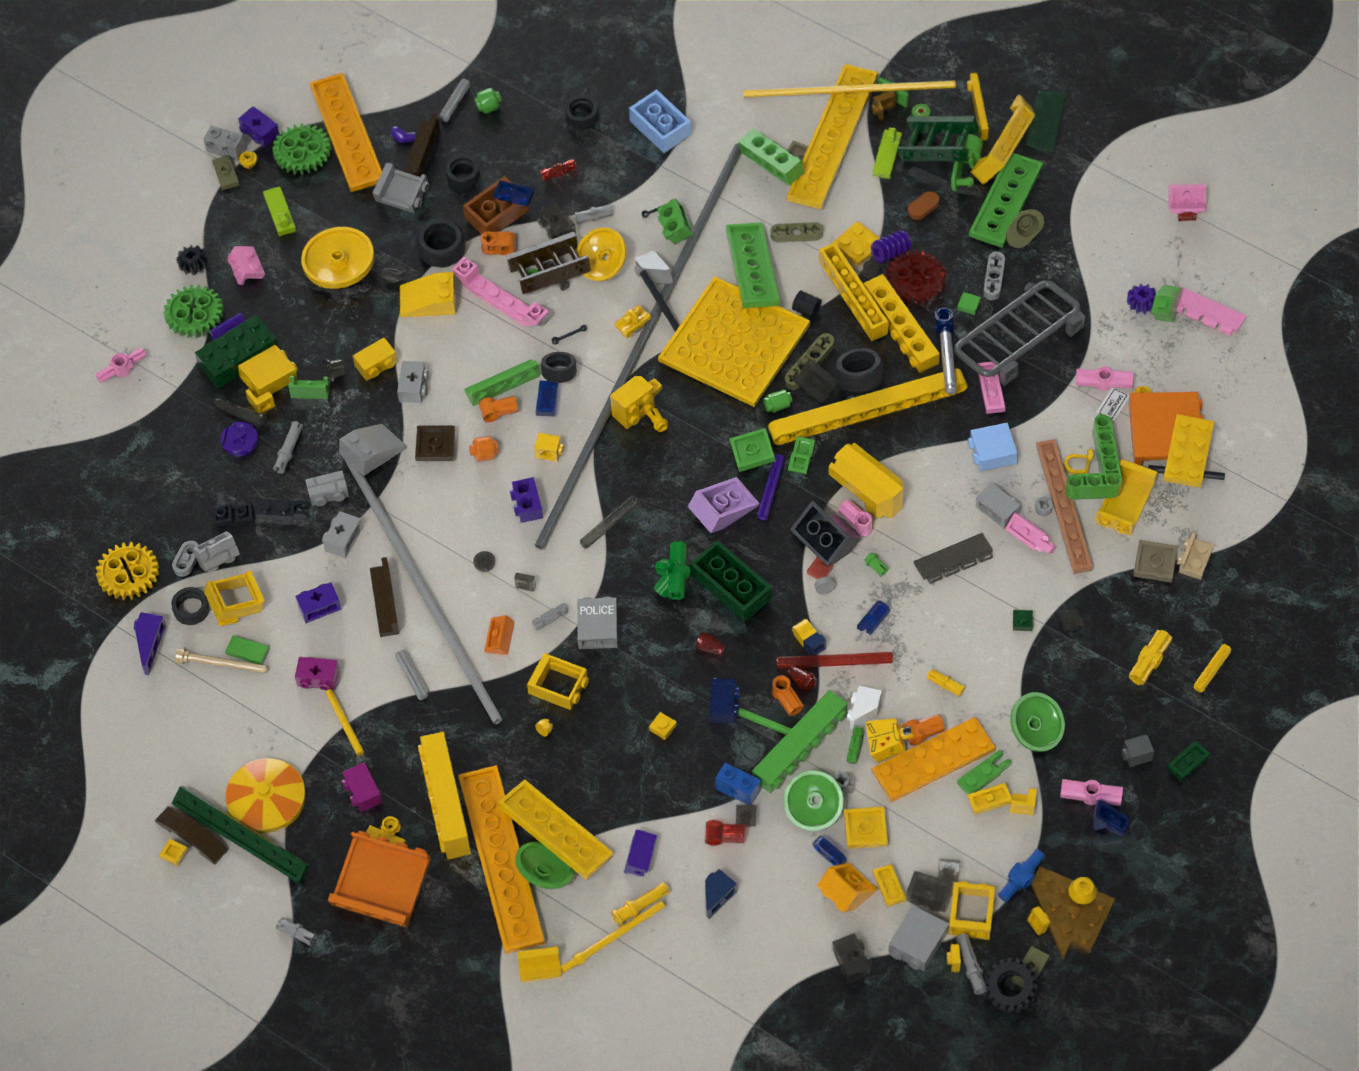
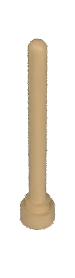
(183, 656)

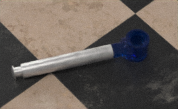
(944, 325)

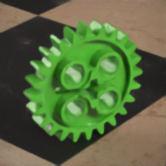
(301, 148)
(179, 308)

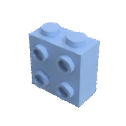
(992, 447)

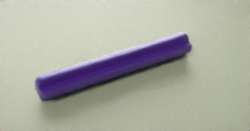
(770, 488)

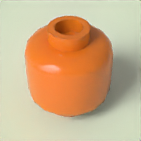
(483, 448)

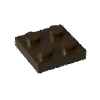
(435, 443)

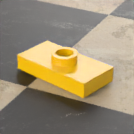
(889, 885)

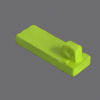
(887, 153)
(279, 211)

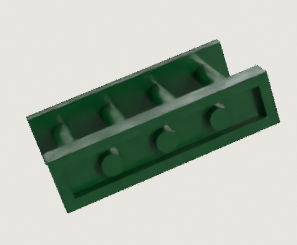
(938, 125)

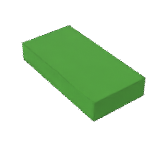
(247, 650)

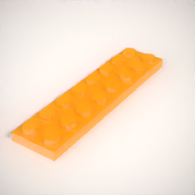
(346, 131)

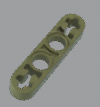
(815, 347)

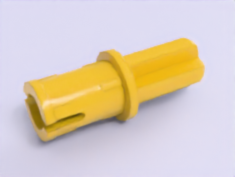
(946, 682)

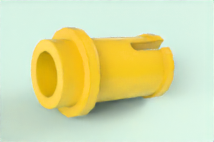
(659, 423)

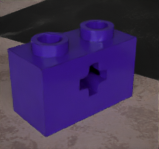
(258, 126)
(318, 602)

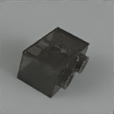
(555, 221)
(922, 884)
(845, 950)

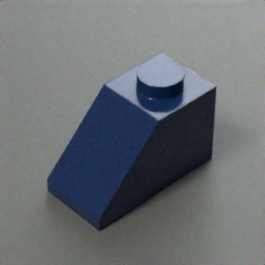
(718, 891)

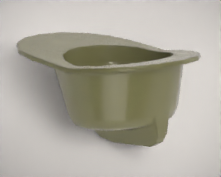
(1024, 228)

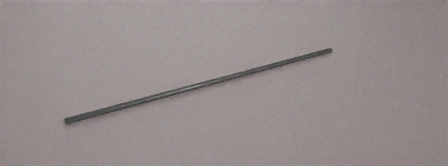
(637, 349)

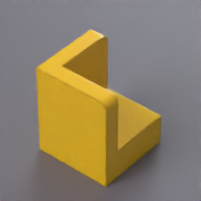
(262, 403)
(1023, 803)

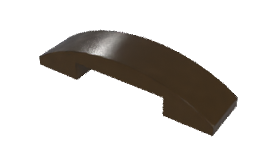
(192, 833)

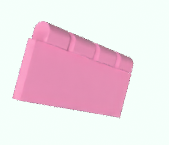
(1211, 312)

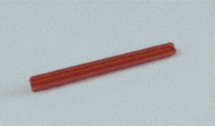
(835, 660)

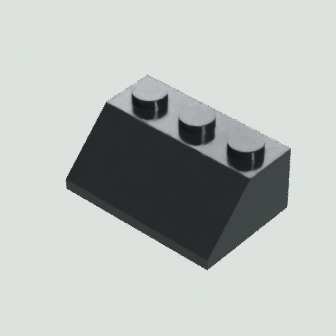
(825, 533)

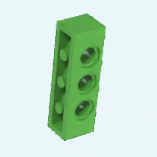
(771, 156)

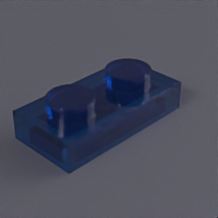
(513, 193)
(546, 398)

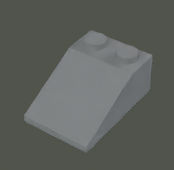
(370, 447)

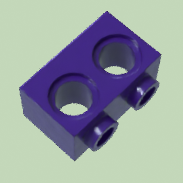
(524, 500)

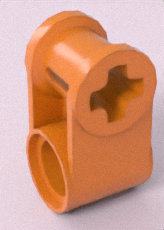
(500, 243)

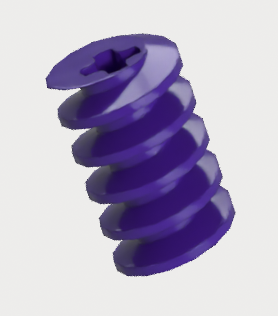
(890, 246)

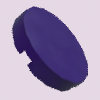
(239, 439)

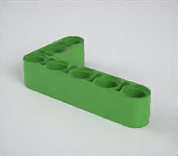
(1109, 480)

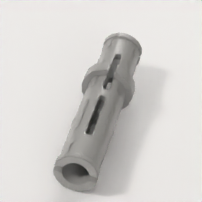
(285, 454)
(974, 972)

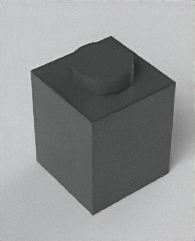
(1137, 750)

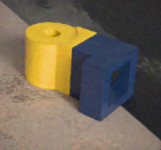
(809, 637)

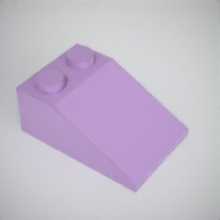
(722, 504)

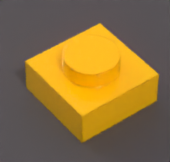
(662, 725)
(173, 852)
(1038, 920)
(953, 958)

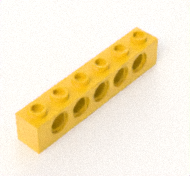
(853, 291)
(903, 325)

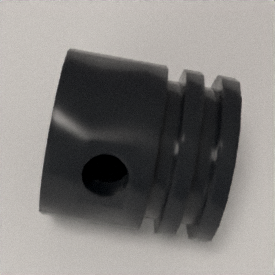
(806, 304)

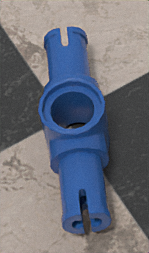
(1021, 875)

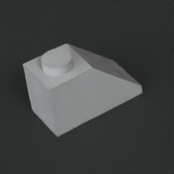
(655, 268)

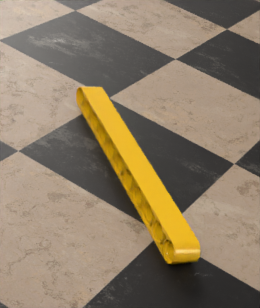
(863, 407)

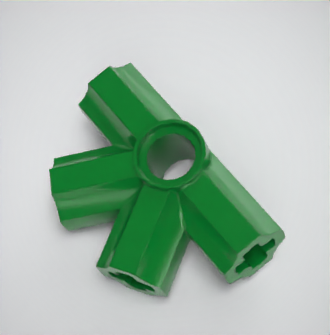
(673, 572)

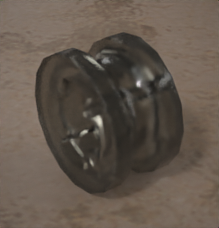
(871, 264)

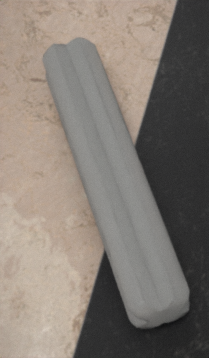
(454, 100)
(411, 675)

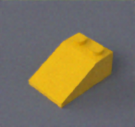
(428, 296)

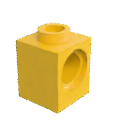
(548, 447)

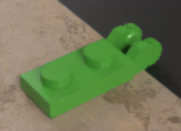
(983, 773)

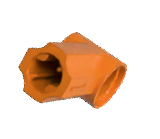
(492, 409)
(787, 696)
(925, 728)

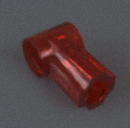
(719, 833)

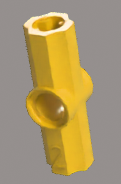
(1150, 657)

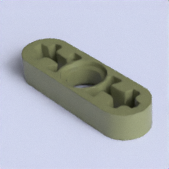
(809, 226)

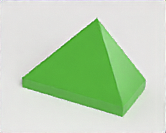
(901, 96)

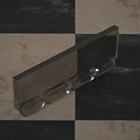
(949, 558)

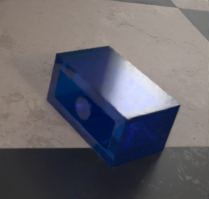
(723, 700)

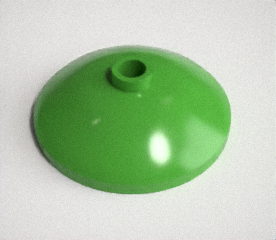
(1045, 718)
(800, 804)
(542, 866)

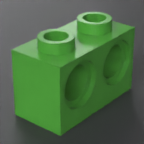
(674, 221)

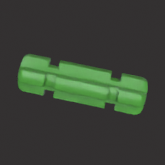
(855, 744)

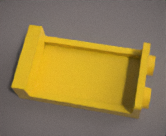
(1125, 510)

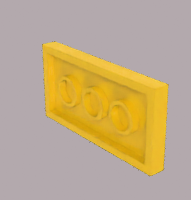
(1188, 451)

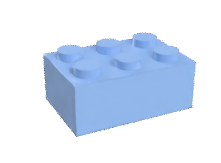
(660, 121)

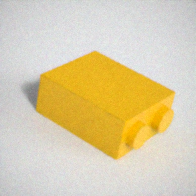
(267, 371)

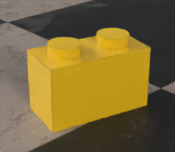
(375, 359)

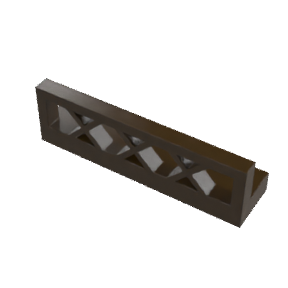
(422, 146)
(384, 599)

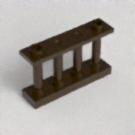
(545, 251)

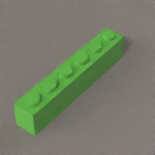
(800, 741)

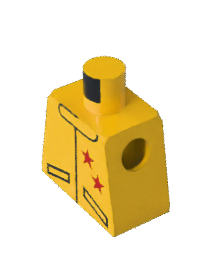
(887, 738)

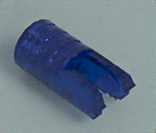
(874, 617)

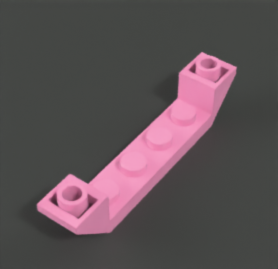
(500, 299)

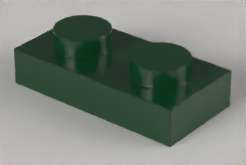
(1188, 760)

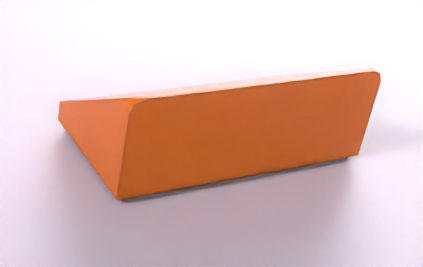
(499, 635)

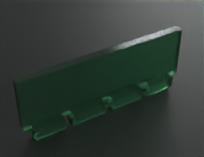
(1046, 121)

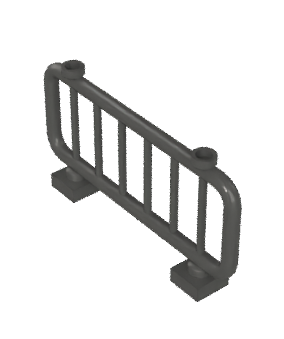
(1008, 367)

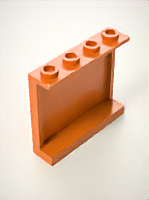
(1154, 421)
(381, 879)

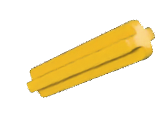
(1212, 668)

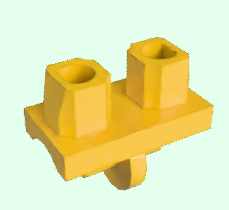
(634, 319)

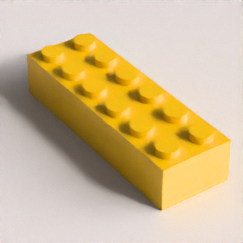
(443, 796)

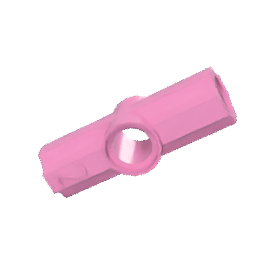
(1113, 379)
(1079, 791)

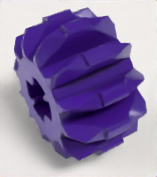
(1141, 298)

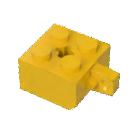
(634, 400)

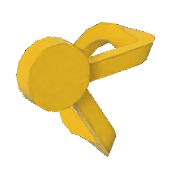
(1089, 456)

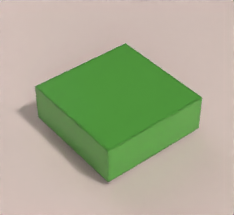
(969, 303)

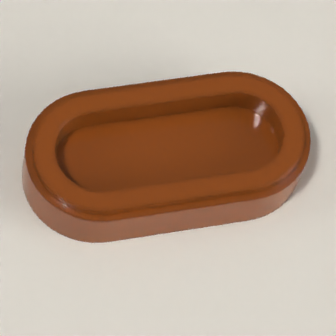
(923, 205)

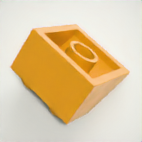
(846, 887)

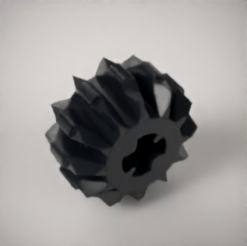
(192, 259)

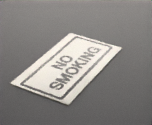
(1113, 403)

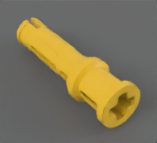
(632, 908)

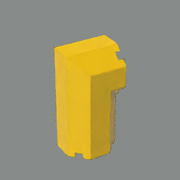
(868, 481)

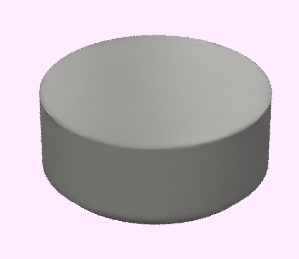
(824, 585)

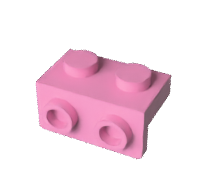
(1187, 198)
(245, 264)

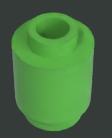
(777, 401)

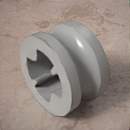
(1043, 500)

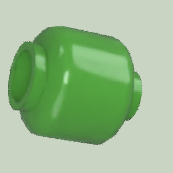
(488, 100)

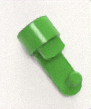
(974, 149)

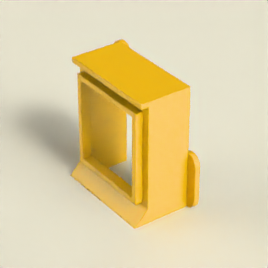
(230, 614)

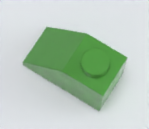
(1166, 303)

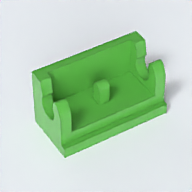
(309, 389)

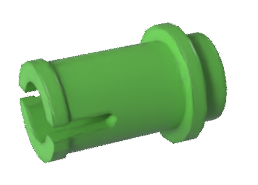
(876, 564)

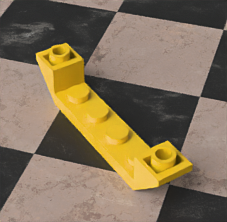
(1006, 143)

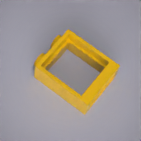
(550, 662)
(973, 929)

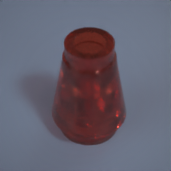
(709, 644)
(802, 678)

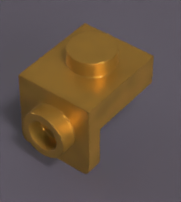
(883, 102)

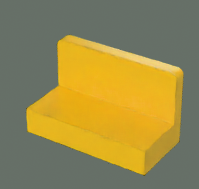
(539, 964)

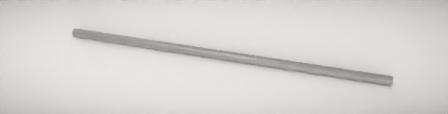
(426, 595)

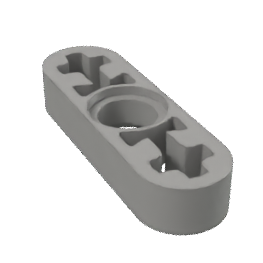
(990, 281)

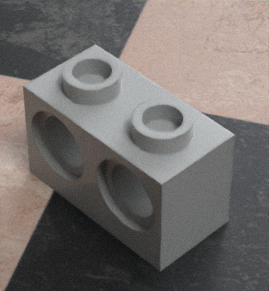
(224, 143)

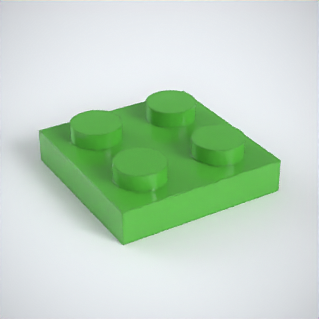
(752, 449)

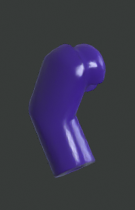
(401, 136)

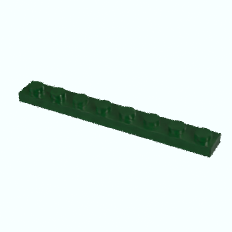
(240, 834)

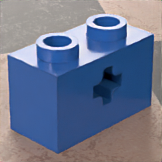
(738, 784)

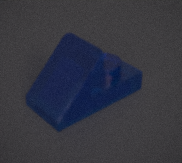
(1110, 818)

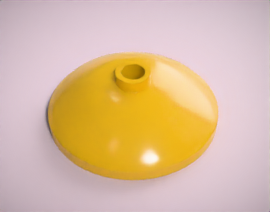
(599, 244)

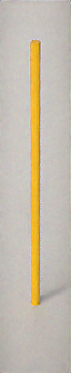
(849, 89)

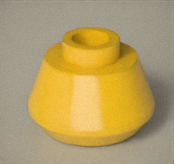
(1082, 890)

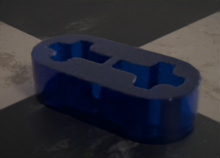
(829, 851)

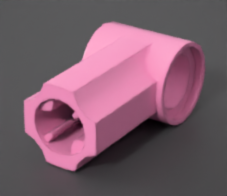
(856, 517)

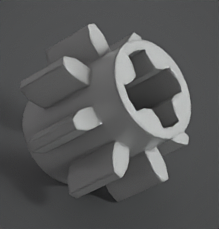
(843, 778)

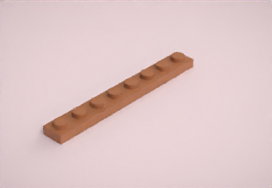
(1064, 507)

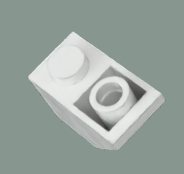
(865, 706)

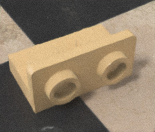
(1195, 557)

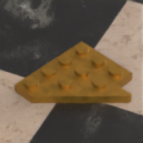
(1069, 921)

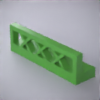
(503, 382)

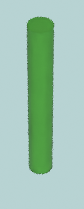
(763, 721)

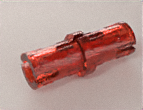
(558, 169)

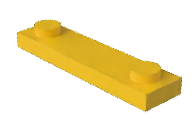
(974, 87)

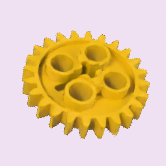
(110, 578)

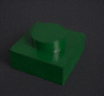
(1022, 620)

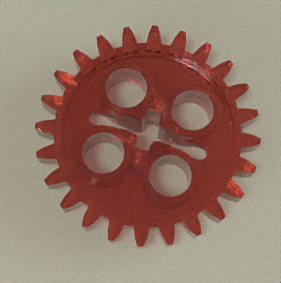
(916, 271)

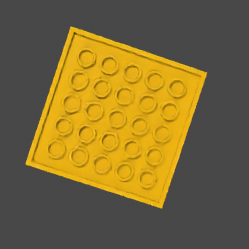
(733, 345)

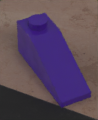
(148, 632)

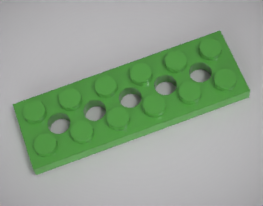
(1000, 190)
(759, 257)

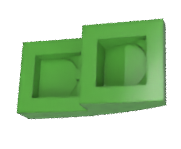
(801, 455)

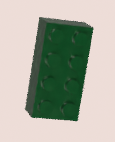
(223, 355)
(731, 581)

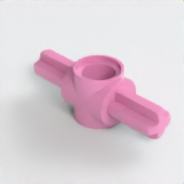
(126, 363)

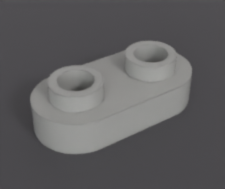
(184, 559)

